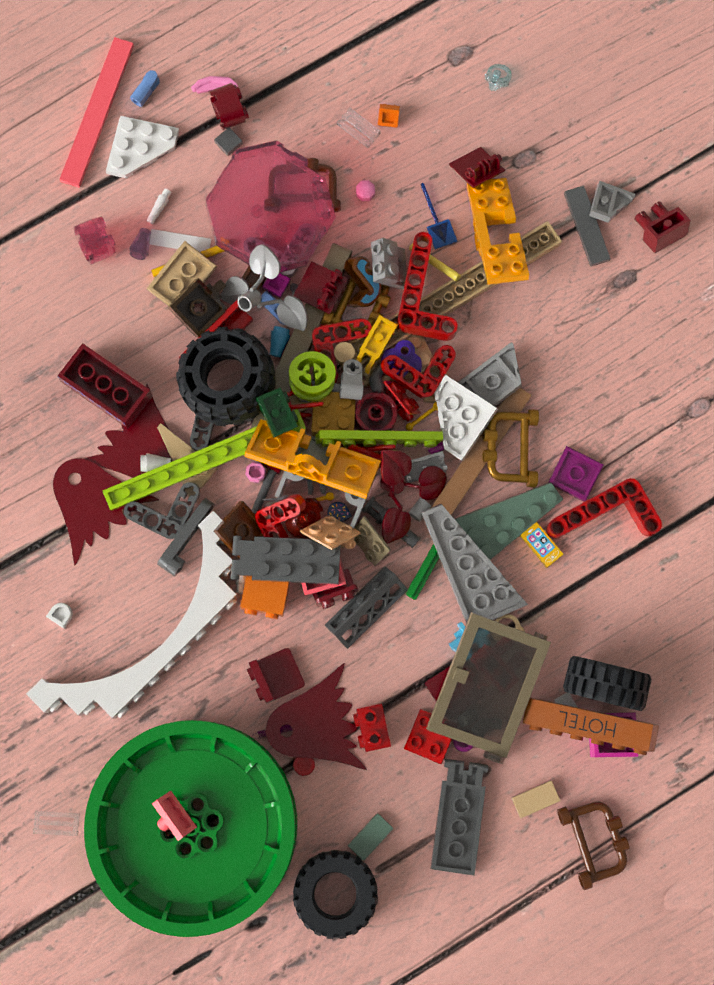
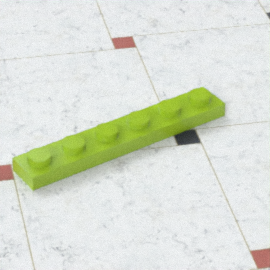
(371, 438)

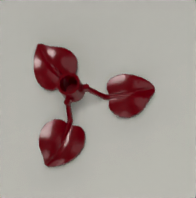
(393, 469)

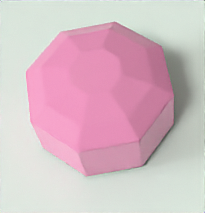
(365, 190)
(255, 472)

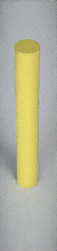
(442, 267)

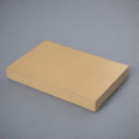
(180, 272)

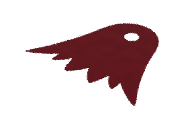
(133, 442)
(85, 504)
(315, 724)

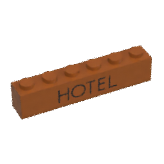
(591, 724)

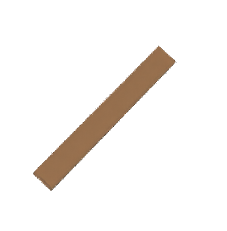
(473, 463)

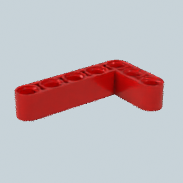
(415, 292)
(604, 506)

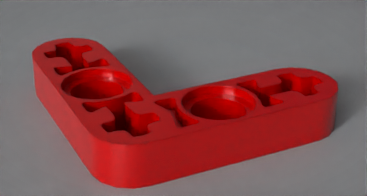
(327, 344)
(425, 377)
(274, 524)

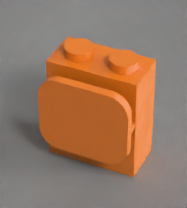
(264, 598)

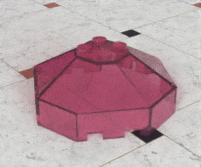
(243, 212)

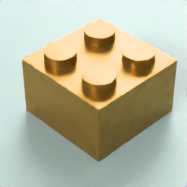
(334, 414)

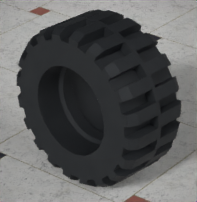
(607, 683)
(335, 925)

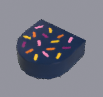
(339, 511)

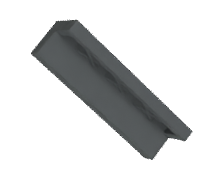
(363, 603)

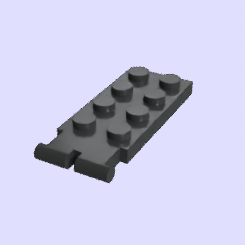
(285, 560)
(459, 818)

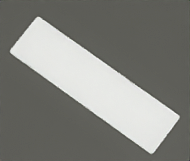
(174, 240)

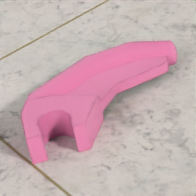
(211, 82)

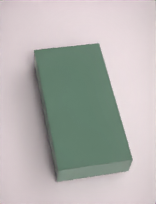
(370, 836)

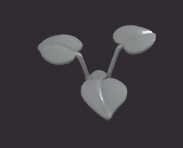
(266, 263)

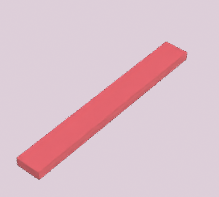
(96, 112)

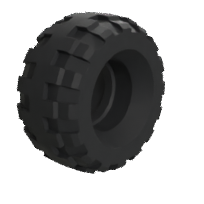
(238, 402)

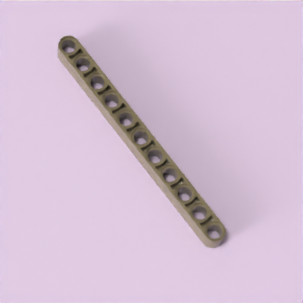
(302, 341)

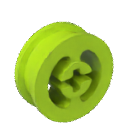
(300, 379)

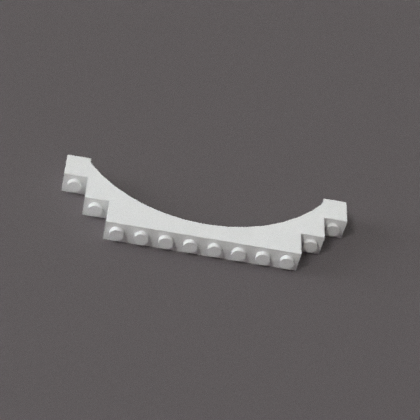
(119, 690)

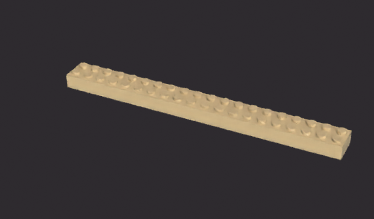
(469, 286)

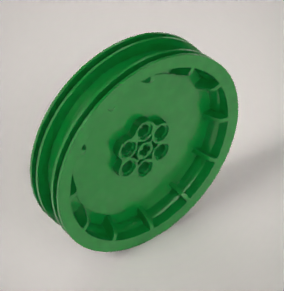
(146, 869)

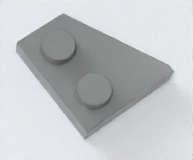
(609, 201)

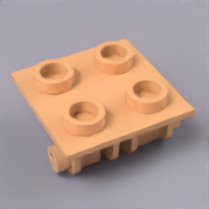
(332, 533)

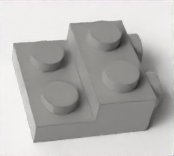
(388, 263)

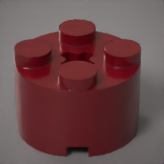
(228, 106)
(375, 403)

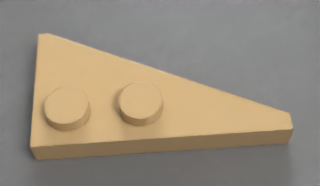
(179, 449)

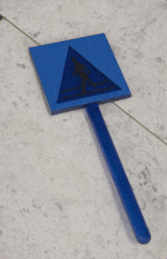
(441, 232)

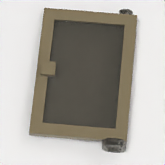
(488, 686)

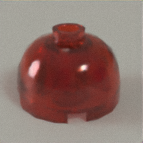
(305, 518)

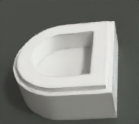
(60, 614)

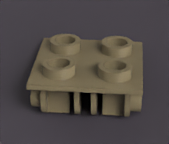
(371, 542)

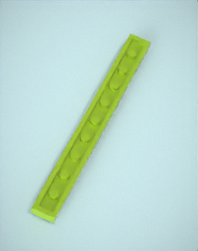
(182, 468)

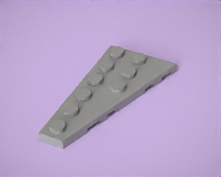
(471, 574)

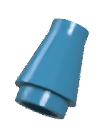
(279, 340)

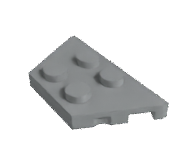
(496, 377)

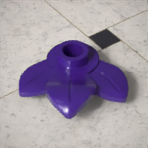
(410, 358)

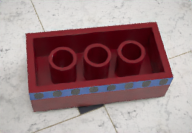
(105, 386)

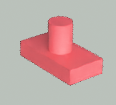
(173, 816)

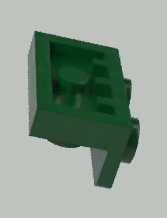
(277, 412)

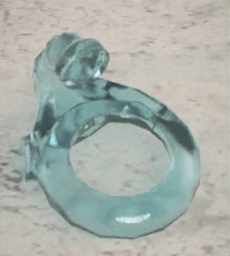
(493, 78)

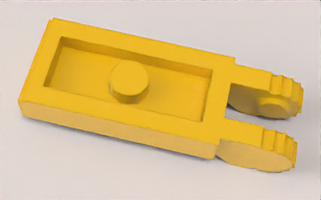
(376, 341)

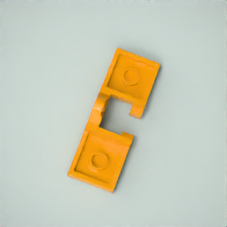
(490, 206)
(344, 469)

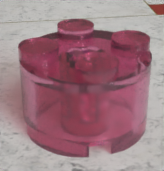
(94, 240)

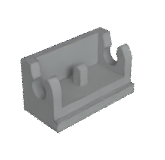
(419, 464)

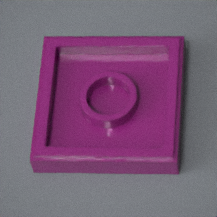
(575, 473)

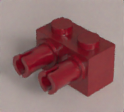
(664, 230)

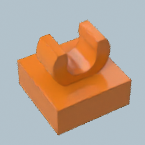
(388, 115)

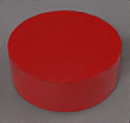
(304, 766)

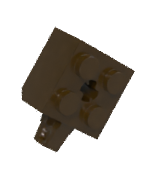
(201, 294)

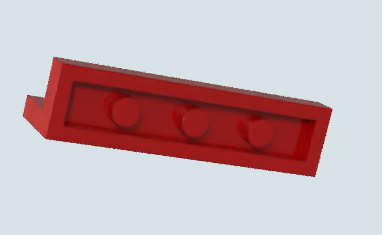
(240, 319)

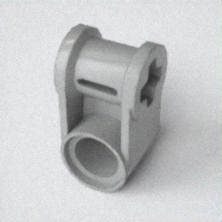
(351, 380)

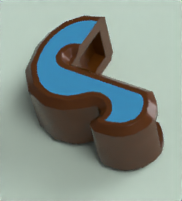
(369, 291)

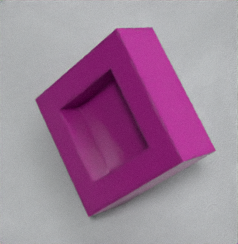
(277, 285)

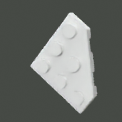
(139, 145)
(461, 416)

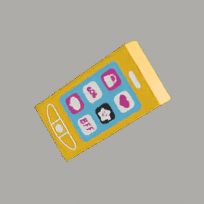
(541, 544)

